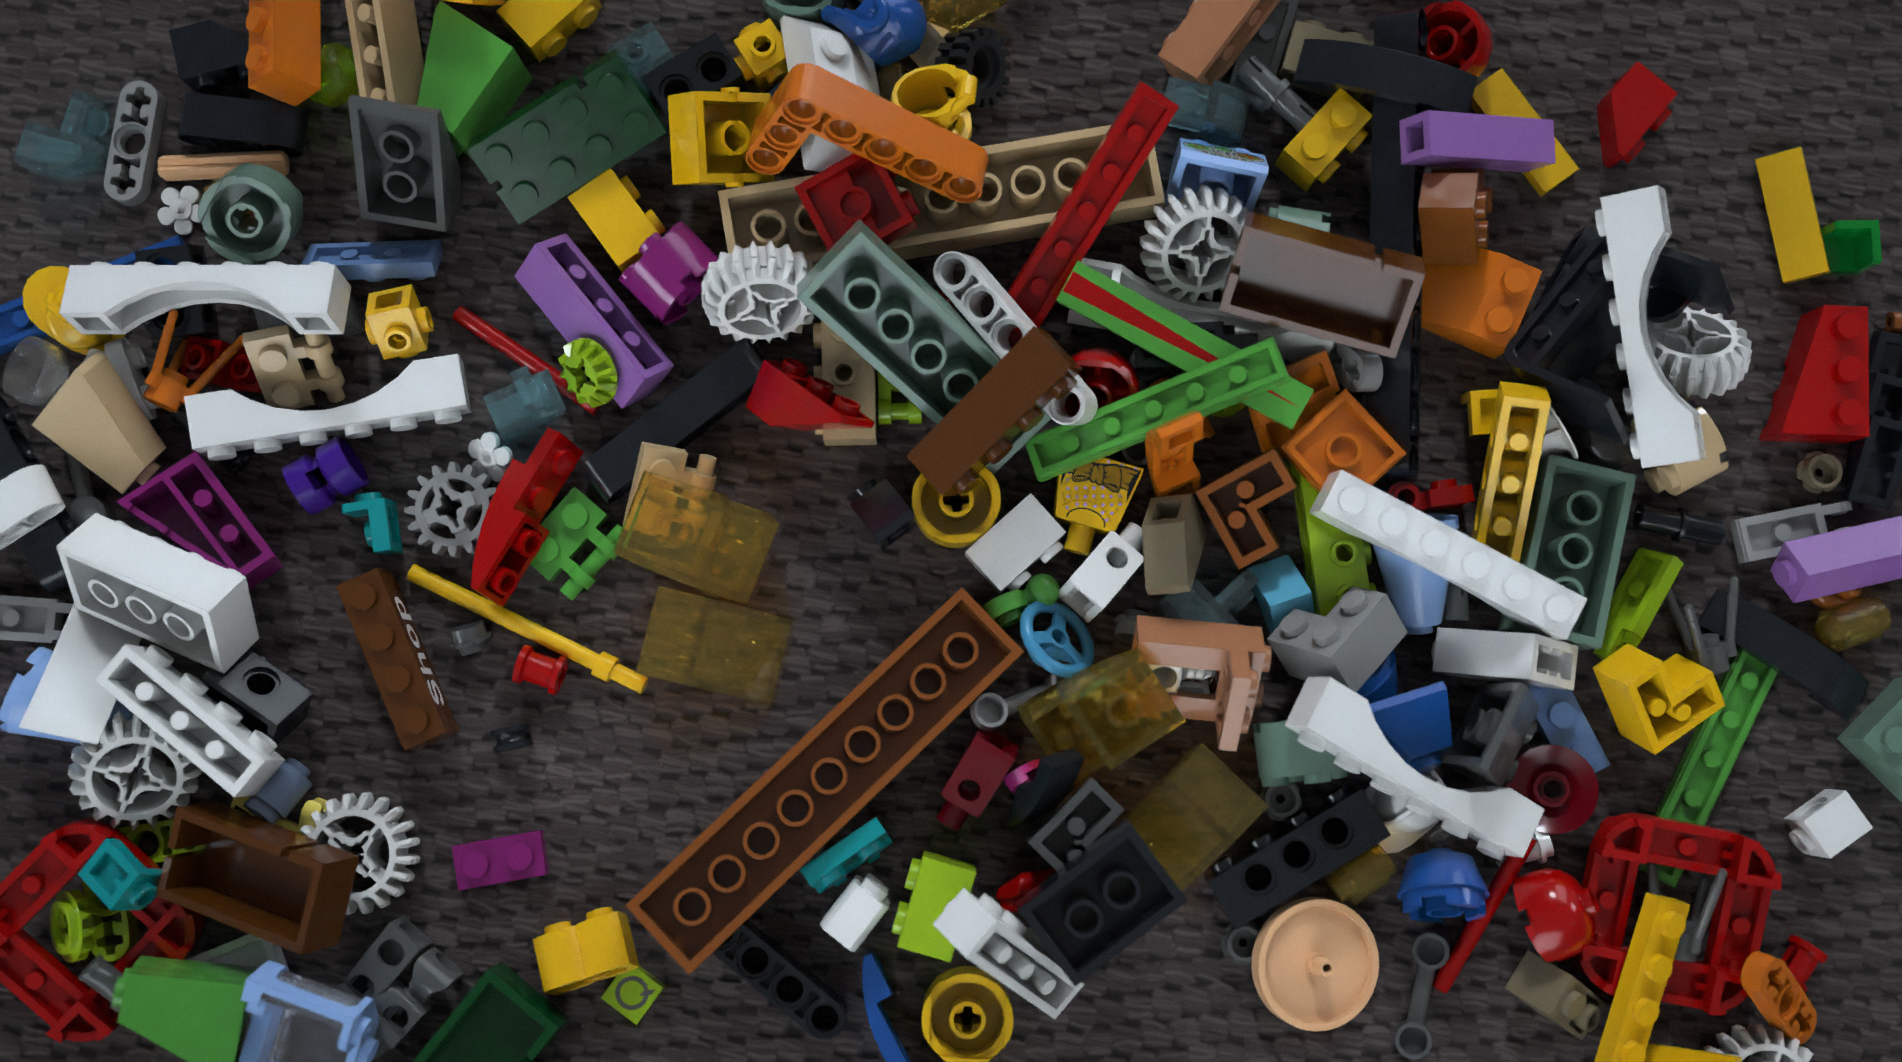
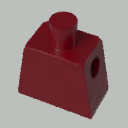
(986, 763)

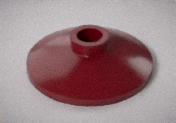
(1574, 775)

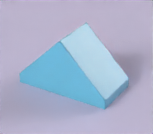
(1280, 590)

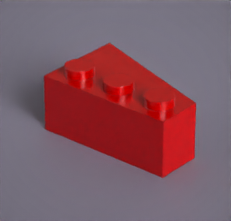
(1824, 380)

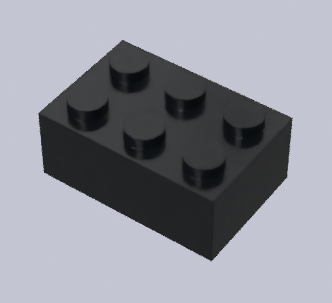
(1100, 902)

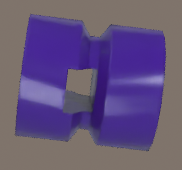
(338, 466)

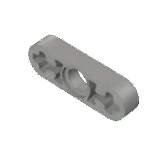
(116, 171)

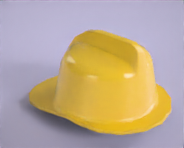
(42, 304)

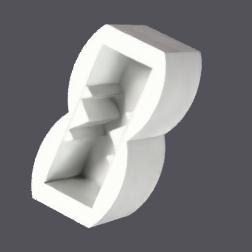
(856, 911)

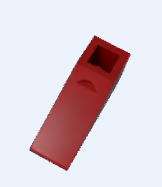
(796, 400)

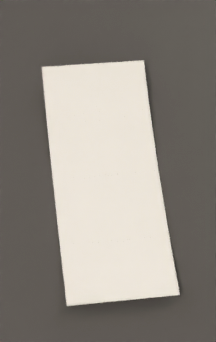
(67, 696)

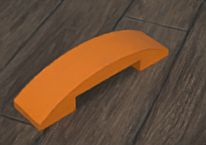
(1171, 455)

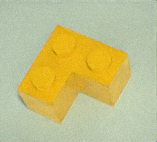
(1655, 698)

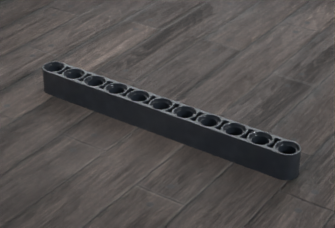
(1397, 227)

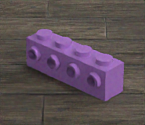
(587, 307)

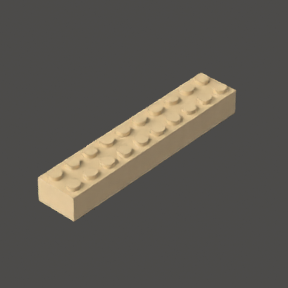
(1018, 201)

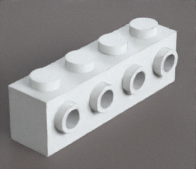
(190, 719)
(1006, 951)

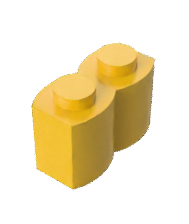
(585, 952)

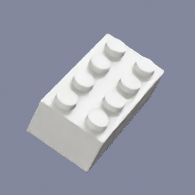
(159, 592)

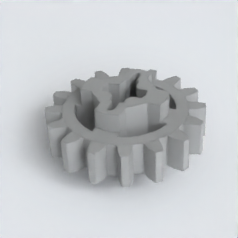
(436, 516)

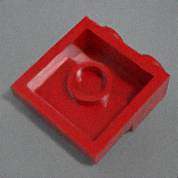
(858, 191)

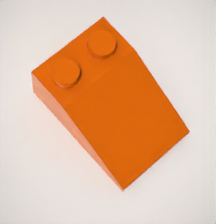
(1479, 302)

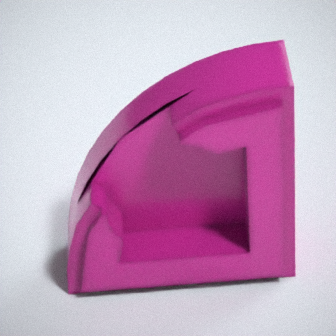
(1021, 775)

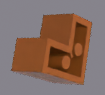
(1453, 215)
(1236, 504)

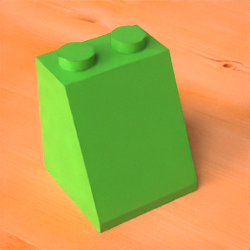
(469, 76)
(185, 1006)

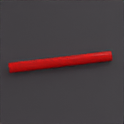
(514, 351)
(1474, 929)

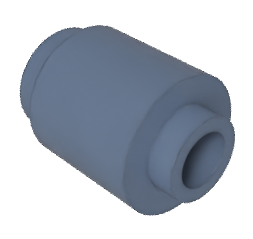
(280, 792)

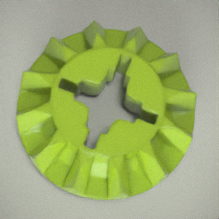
(598, 368)
(71, 925)

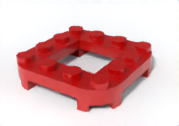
(1736, 920)
(39, 977)

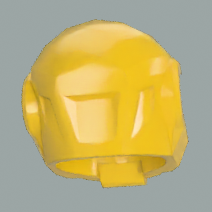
(925, 95)

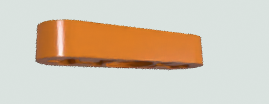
(1778, 996)

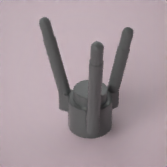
(1707, 648)
(1699, 918)

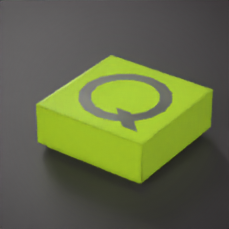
(633, 993)

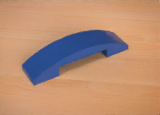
(875, 988)

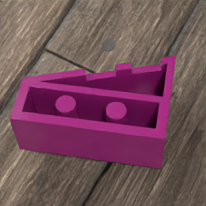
(201, 517)

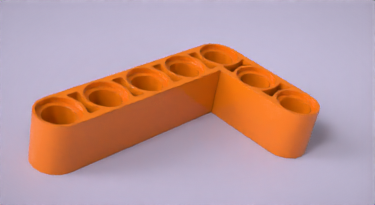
(868, 126)

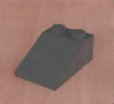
(404, 164)
(1493, 732)

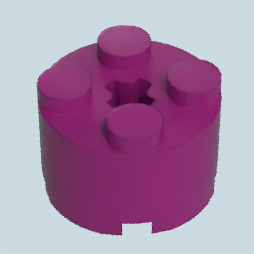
(669, 272)

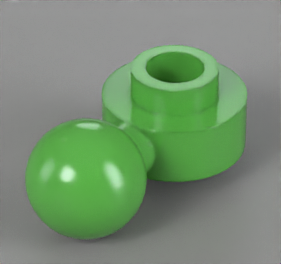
(1008, 607)

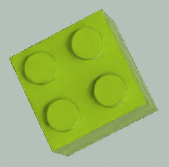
(933, 884)

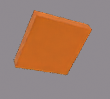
(1342, 439)

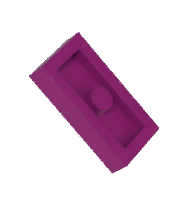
(500, 860)

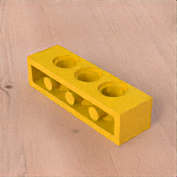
(1511, 467)

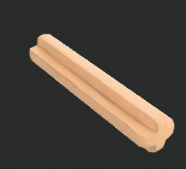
(217, 164)

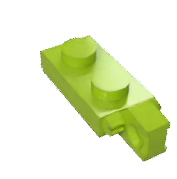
(1638, 599)

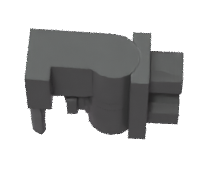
(379, 975)

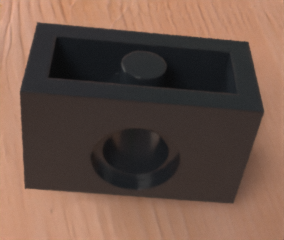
(261, 694)

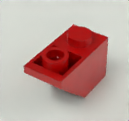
(1629, 110)

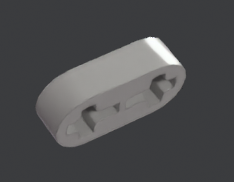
(1356, 368)

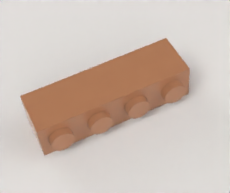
(1213, 38)

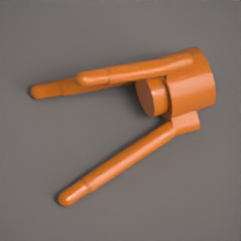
(166, 385)

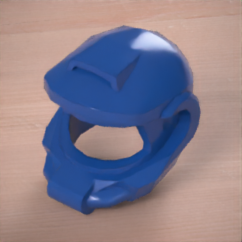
(882, 27)

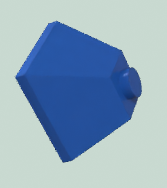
(1417, 725)

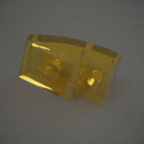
(696, 536)
(714, 645)
(1103, 712)
(1195, 814)

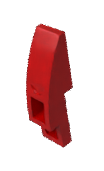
(512, 525)

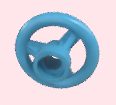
(1054, 644)

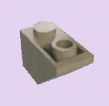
(1172, 544)
(1556, 995)

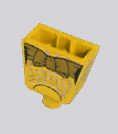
(1093, 500)

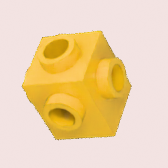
(761, 54)
(398, 322)

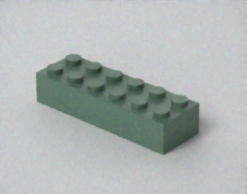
(900, 326)

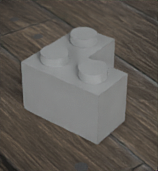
(1344, 643)

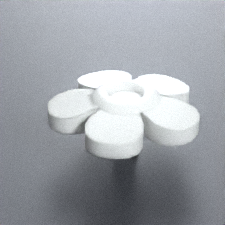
(181, 209)
(490, 457)

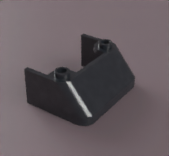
(1575, 333)

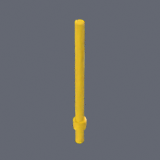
(602, 665)

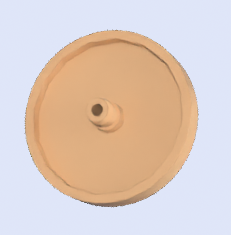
(1315, 963)

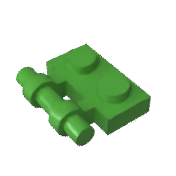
(570, 528)

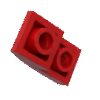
(234, 375)

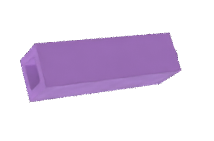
(1476, 141)
(1840, 560)

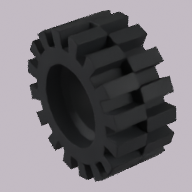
(985, 50)

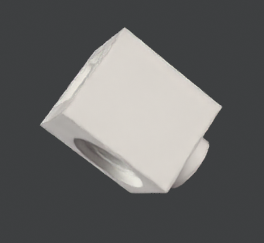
(1827, 824)

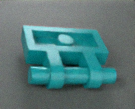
(846, 856)

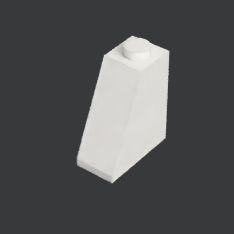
(1505, 657)

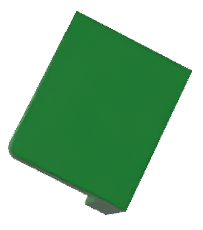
(1852, 246)

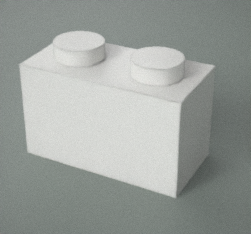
(1016, 544)

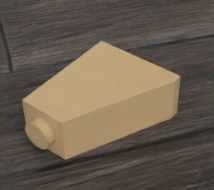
(102, 425)

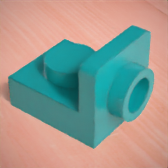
(383, 527)
(120, 877)

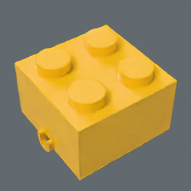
(713, 135)

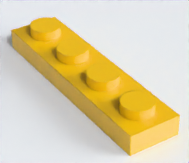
(1643, 979)

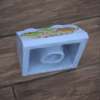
(1216, 166)

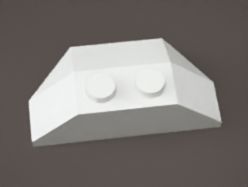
(836, 53)

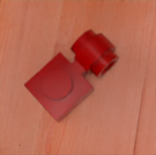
(1441, 496)

